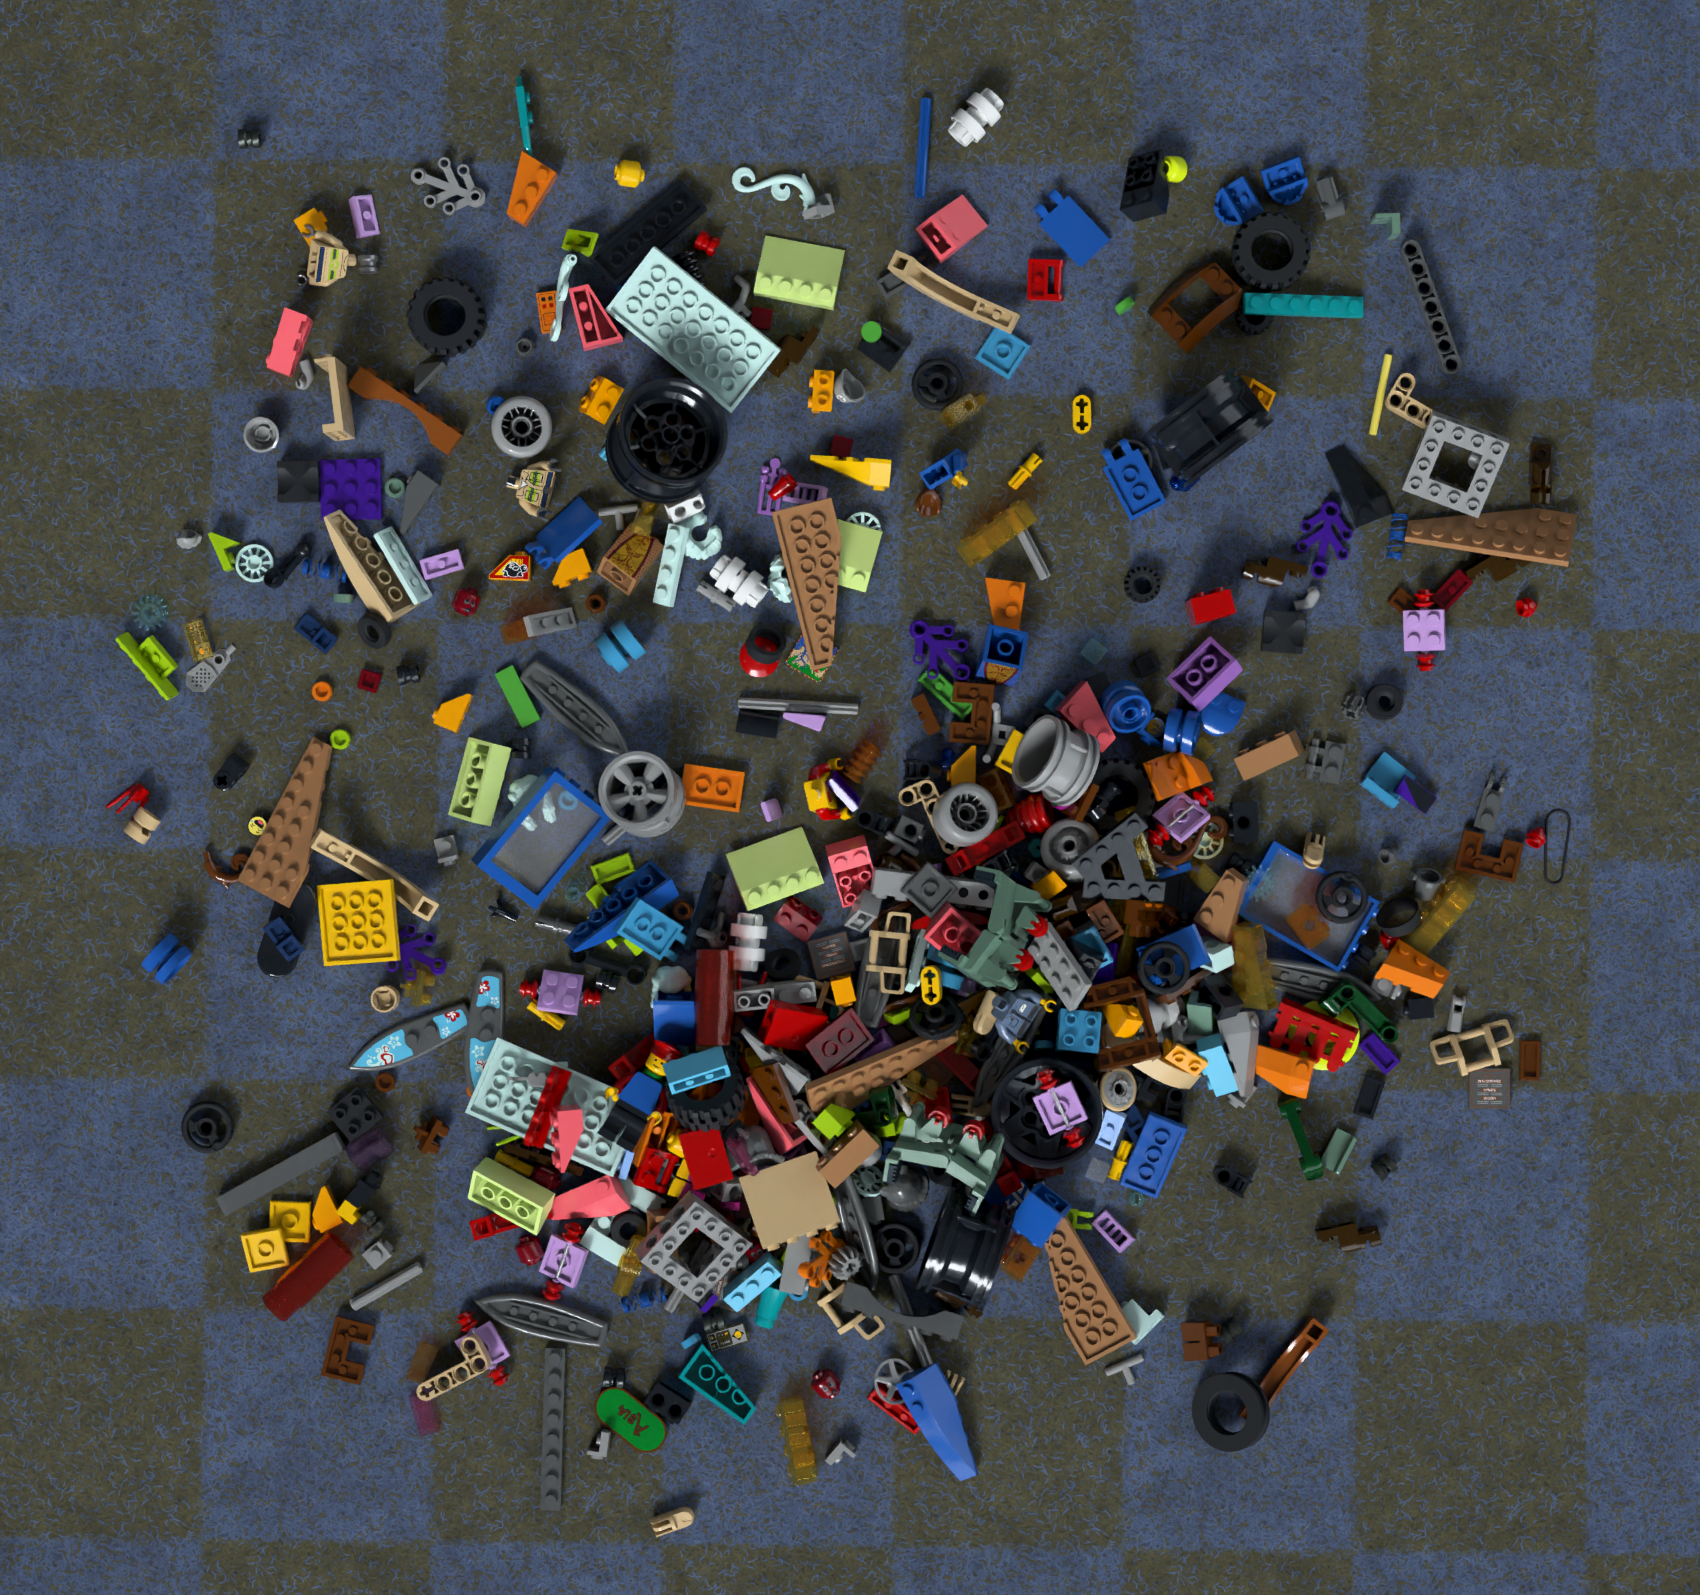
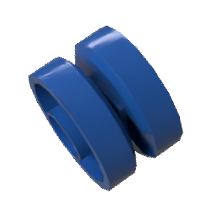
(1125, 706)
(1181, 731)
(166, 959)

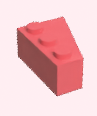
(592, 320)
(289, 342)
(1083, 712)

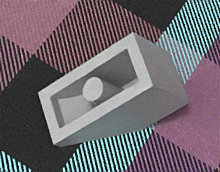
(863, 911)

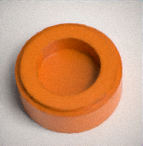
(322, 691)

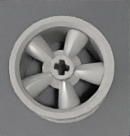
(1056, 760)
(622, 771)

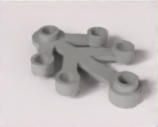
(451, 188)

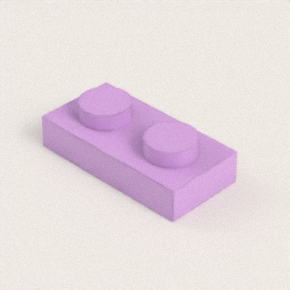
(442, 564)

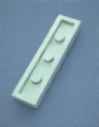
(403, 565)
(671, 565)

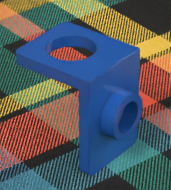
(1146, 737)

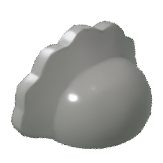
(188, 541)

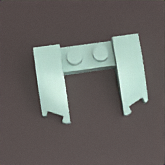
(596, 1236)

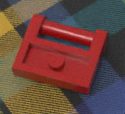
(1038, 280)
(650, 1167)

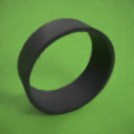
(1393, 907)

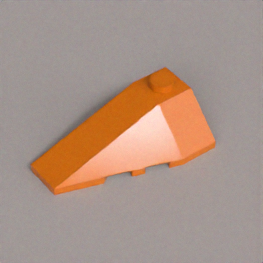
(1285, 1070)

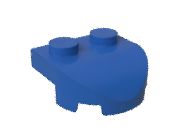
(1285, 180)
(1236, 203)
(1221, 714)

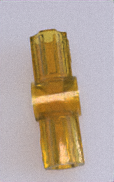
(628, 1268)

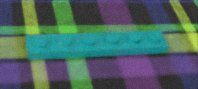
(1302, 305)

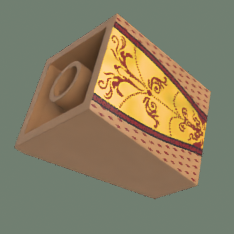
(629, 560)

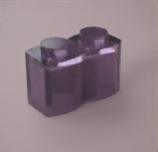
(369, 1149)

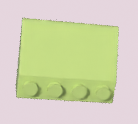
(799, 272)
(857, 554)
(774, 868)

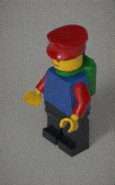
(639, 1099)

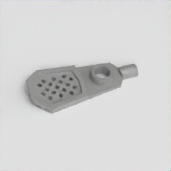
(211, 667)

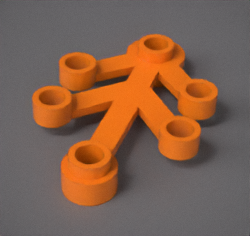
(808, 1269)

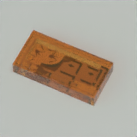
(422, 1362)

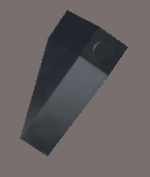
(1360, 492)
(1088, 959)

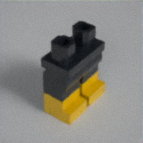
(363, 1192)

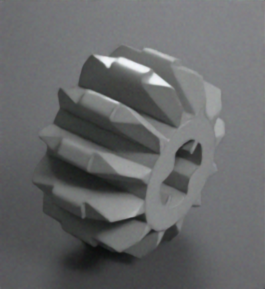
(845, 1262)

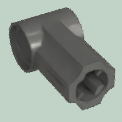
(1330, 201)

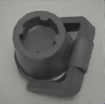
(1426, 883)

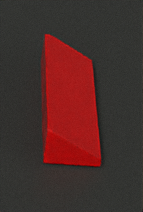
(897, 1411)

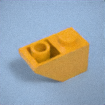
(571, 567)

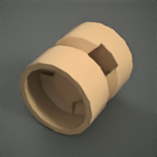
(141, 826)
(385, 998)

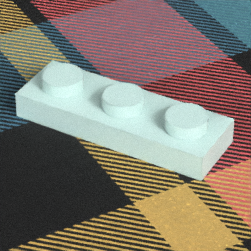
(917, 962)

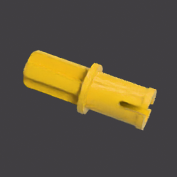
(1024, 471)
(550, 1017)
(1119, 1160)
(513, 1163)

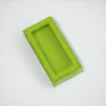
(613, 868)

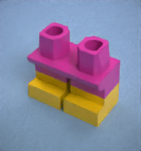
(680, 1186)

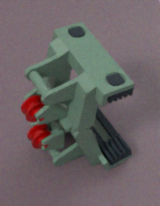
(1006, 934)
(948, 1150)

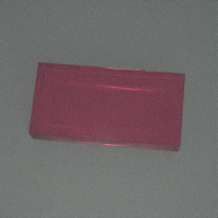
(741, 1156)
(424, 1415)

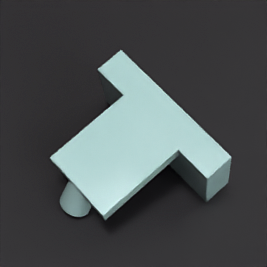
(1140, 1320)

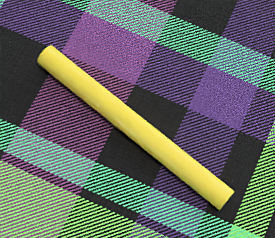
(1380, 394)

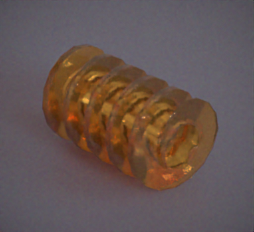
(862, 762)

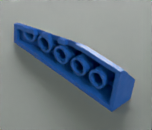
(646, 883)
(937, 1415)

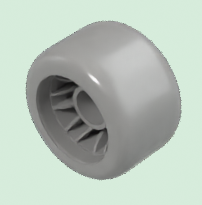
(523, 410)
(978, 808)
(1057, 841)

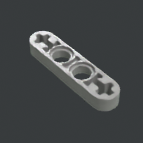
(814, 1133)

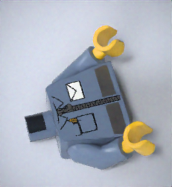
(1016, 1012)

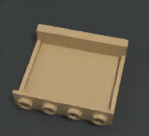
(344, 425)
(789, 1201)

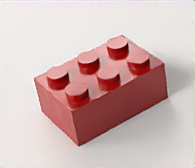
(1210, 607)

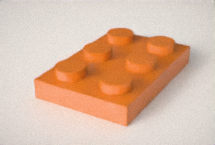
(713, 787)

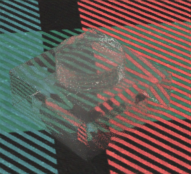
(1097, 1170)

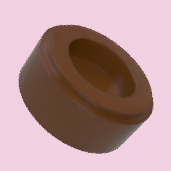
(385, 1082)

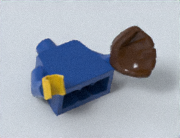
(952, 464)

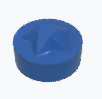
(493, 403)

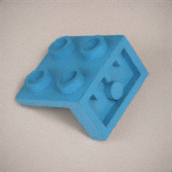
(1383, 779)
(1078, 1031)

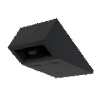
(1145, 187)

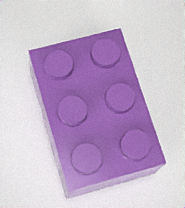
(1204, 674)

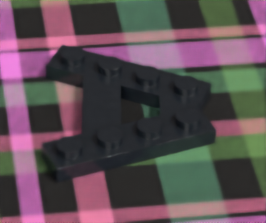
(1118, 841)

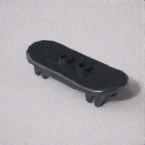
(298, 919)

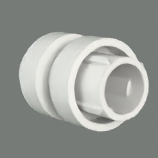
(982, 110)
(732, 576)
(748, 933)
(1162, 1015)

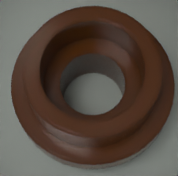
(591, 598)
(689, 910)

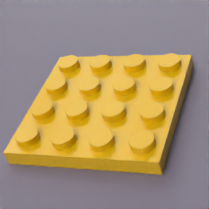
(358, 922)

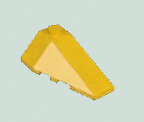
(869, 471)

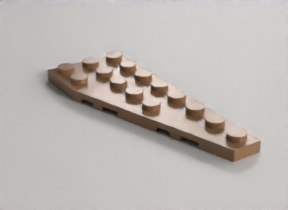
(1515, 534)
(811, 555)
(283, 849)
(852, 1084)
(1086, 1302)

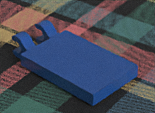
(1071, 229)
(1132, 481)
(564, 533)

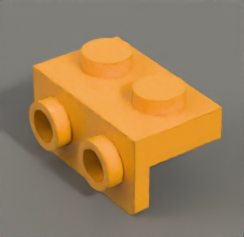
(822, 385)
(600, 399)
(1183, 1057)

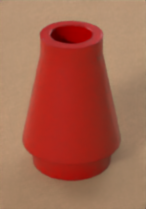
(784, 486)

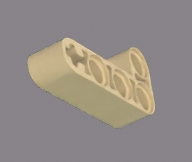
(1406, 401)
(926, 800)
(453, 1372)

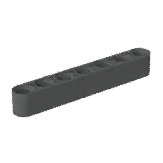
(1430, 297)
(281, 1173)

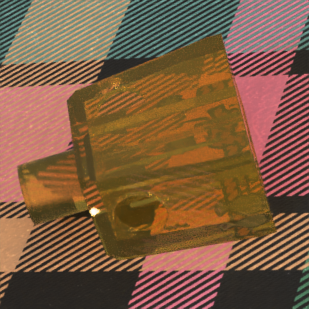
(957, 414)

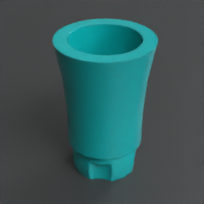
(769, 1306)

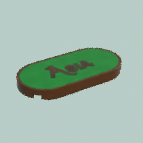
(630, 1419)

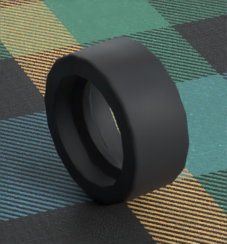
(764, 656)

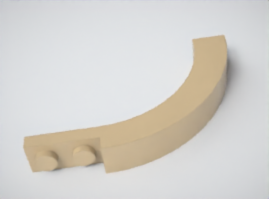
(943, 291)
(372, 869)
(1158, 1069)

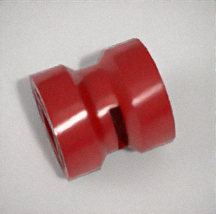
(706, 243)

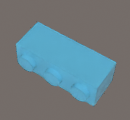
(1219, 1068)
(696, 1069)
(752, 1281)

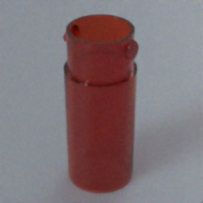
(714, 996)
(308, 1276)

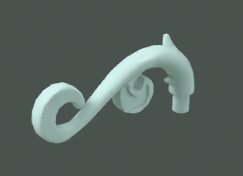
(802, 183)
(561, 294)

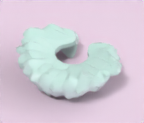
(705, 548)
(776, 583)

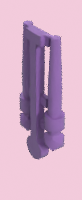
(774, 463)

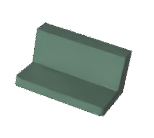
(1392, 223)
(1199, 1016)
(1338, 1150)

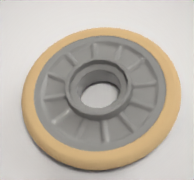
(1128, 1092)

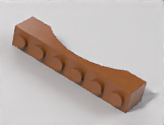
(370, 387)
(1291, 1357)

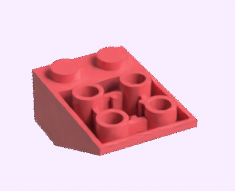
(950, 228)
(850, 867)
(567, 1131)

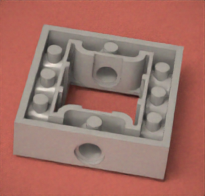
(1465, 435)
(674, 1228)

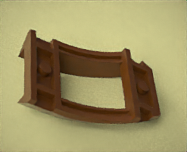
(1176, 326)
(1130, 1052)

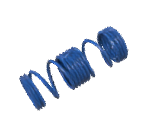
(1395, 534)
(325, 570)
(644, 1299)

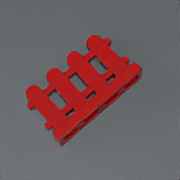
(1308, 1017)
(551, 1096)

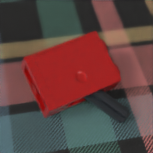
(790, 1026)
(707, 1154)

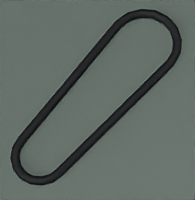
(1565, 850)

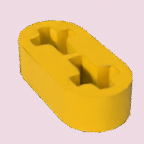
(1076, 414)
(936, 984)

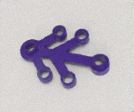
(1325, 535)
(937, 647)
(407, 950)

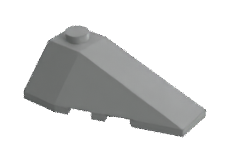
(1242, 1040)
(794, 1074)

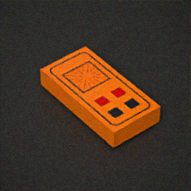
(547, 310)

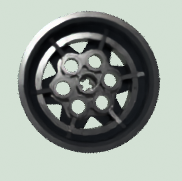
(673, 399)
(1209, 426)
(1047, 1149)
(965, 1249)

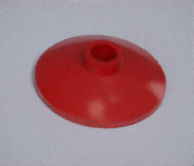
(753, 667)

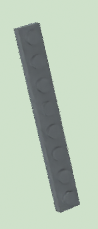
(553, 1428)

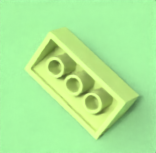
(479, 781)
(510, 1195)

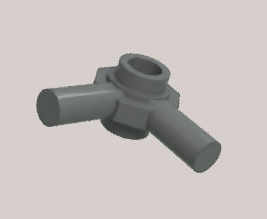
(716, 936)

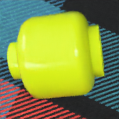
(1175, 168)

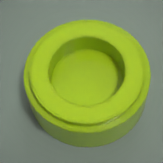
(340, 739)

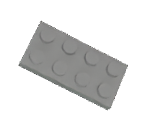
(1060, 968)

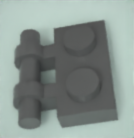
(1331, 761)

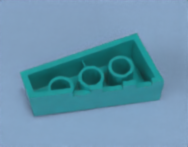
(715, 1384)

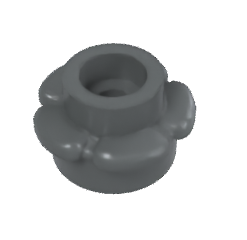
(524, 342)
(1387, 856)

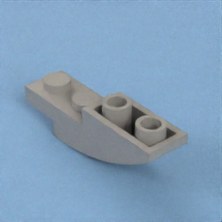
(788, 991)

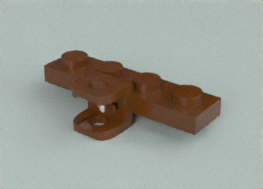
(1192, 982)

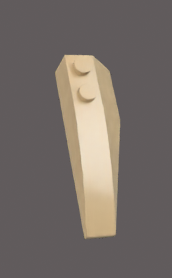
(368, 570)

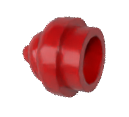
(1525, 607)
(1535, 837)
(1387, 941)

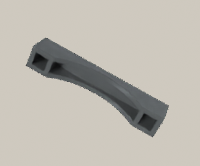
(941, 1322)

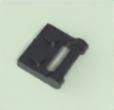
(881, 353)

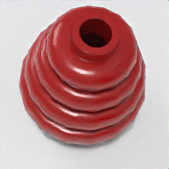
(1032, 814)

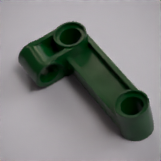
(1334, 1003)
(882, 1100)
(1309, 1162)

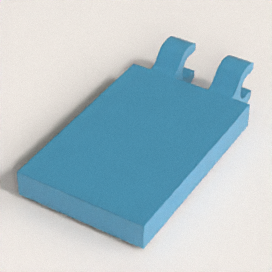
(650, 930)

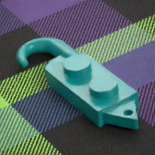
(525, 117)

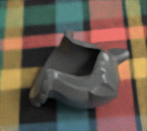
(758, 1146)
(907, 1191)

